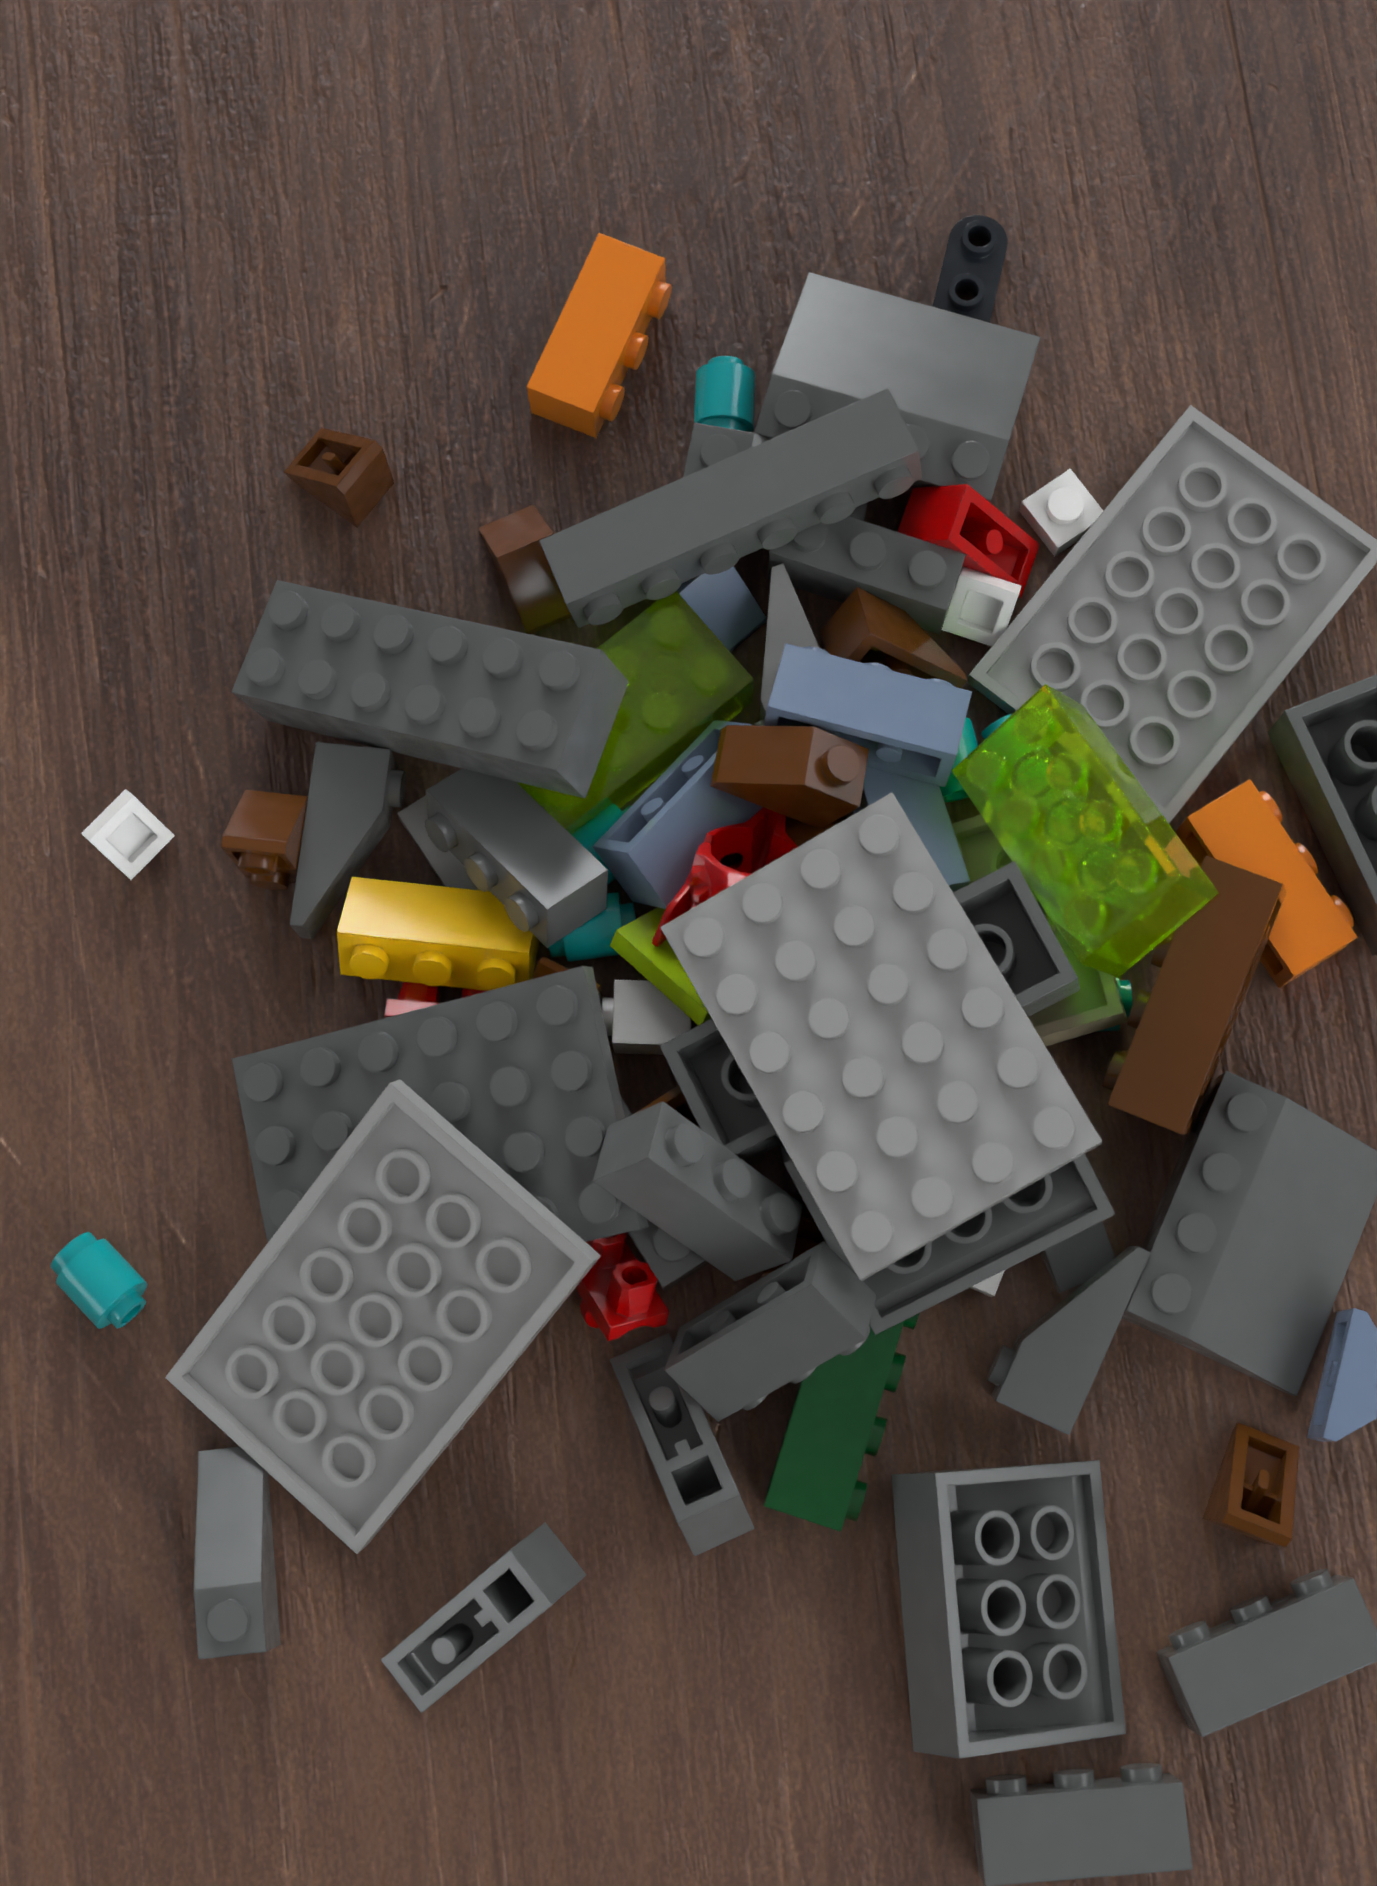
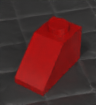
(973, 526)

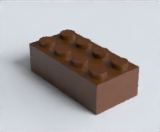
(1194, 1000)

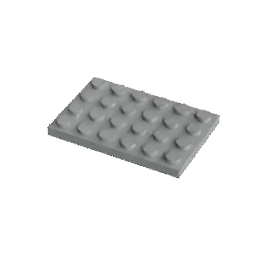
(1183, 606)
(879, 1037)
(381, 1315)

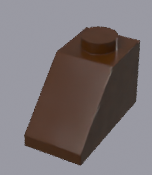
(881, 633)
(791, 771)

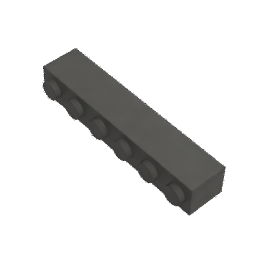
(733, 509)

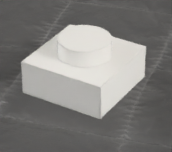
(1061, 512)
(981, 607)
(128, 834)

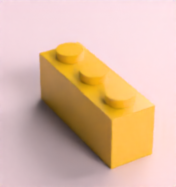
(431, 936)

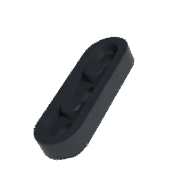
(972, 267)

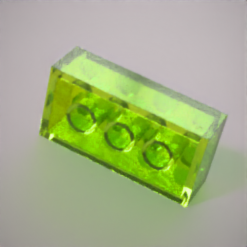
(675, 690)
(1083, 832)

